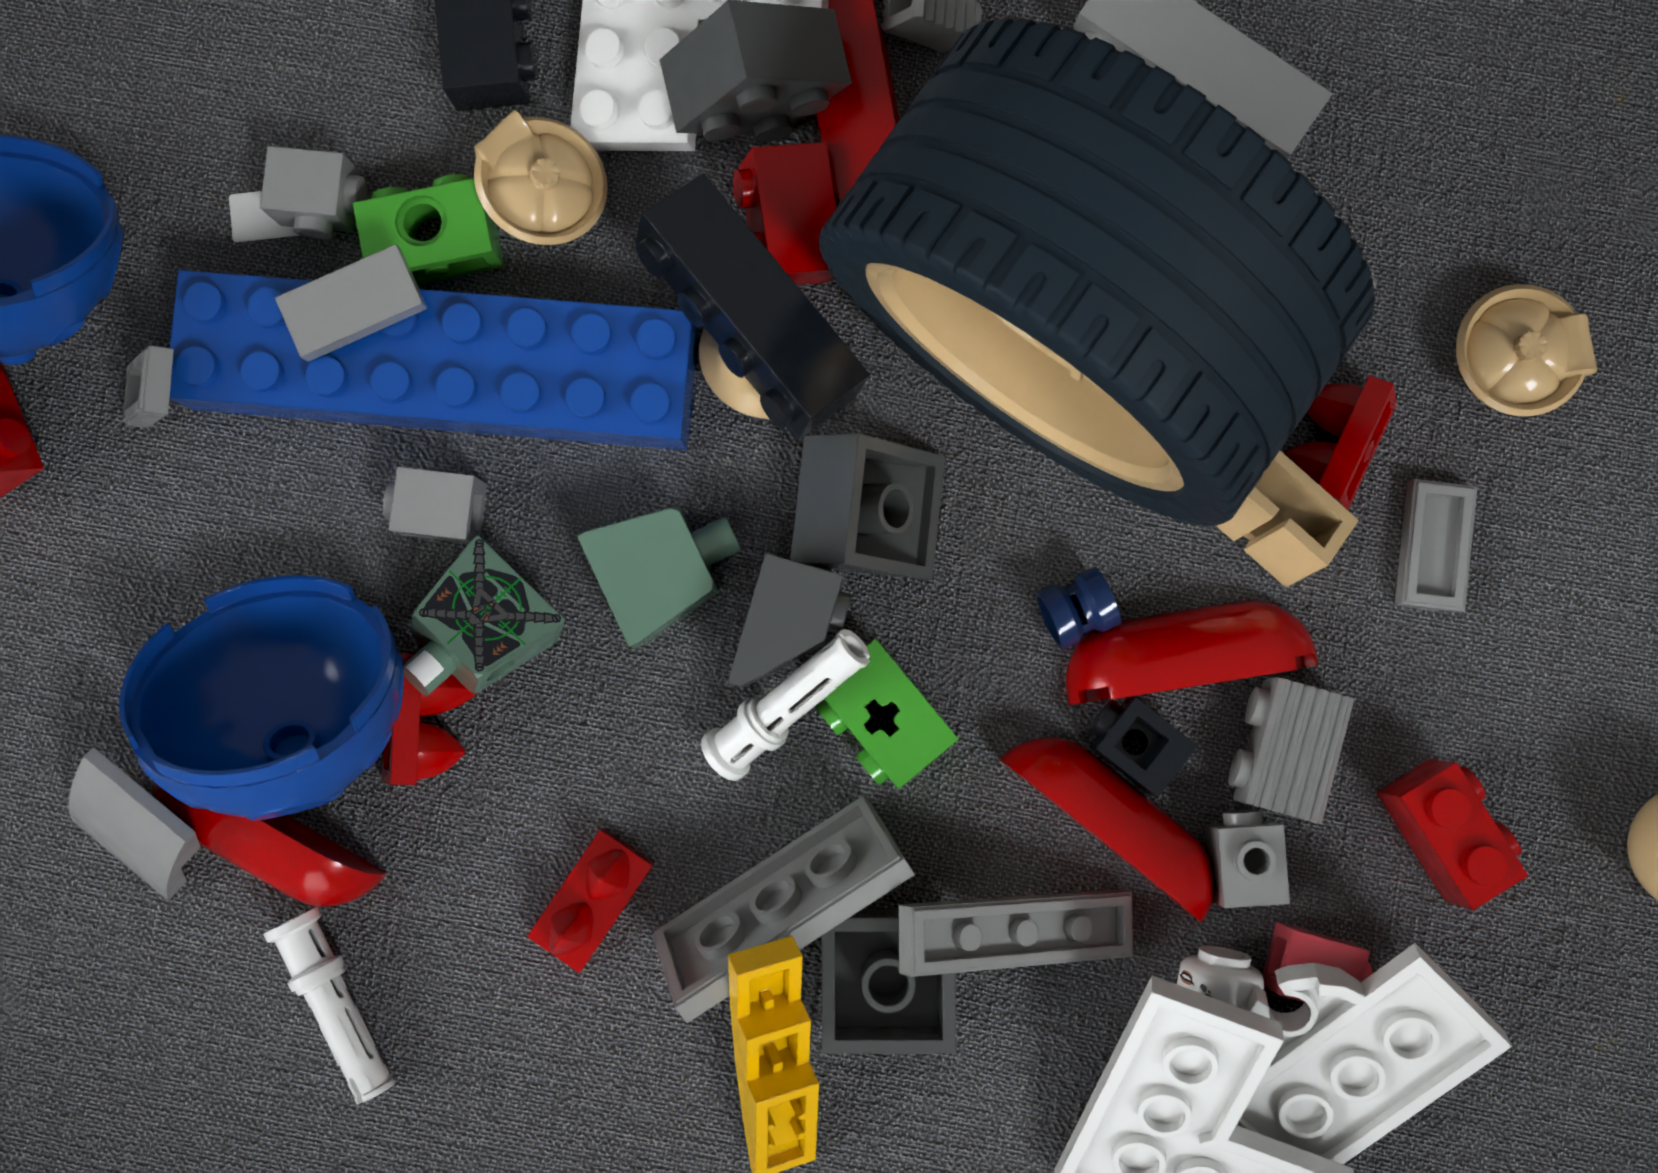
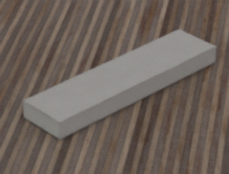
(1014, 932)

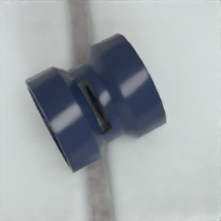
(1087, 608)

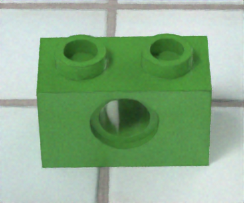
(464, 244)

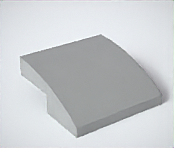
(131, 823)

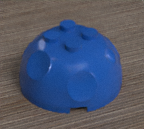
(55, 245)
(265, 698)

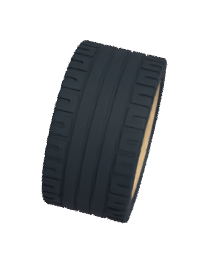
(1103, 266)

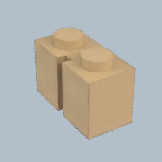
(1290, 523)

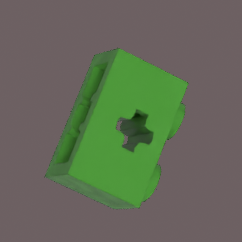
(919, 732)

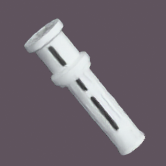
(765, 720)
(318, 977)

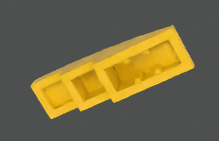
(773, 1056)

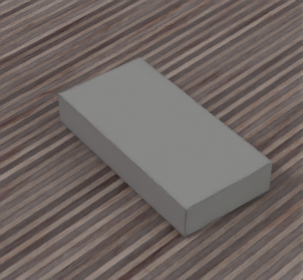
(351, 303)
(148, 387)
(1436, 545)

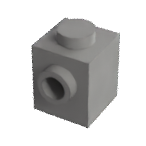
(311, 191)
(1247, 860)

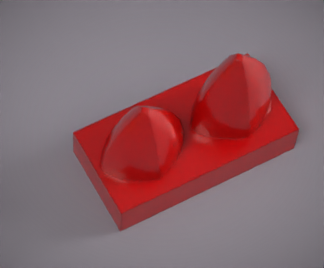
(1359, 420)
(419, 748)
(590, 900)

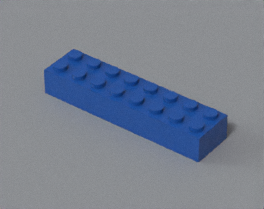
(451, 368)

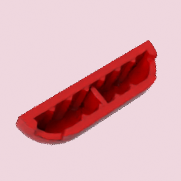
(866, 109)
(1188, 650)
(1118, 818)
(281, 854)

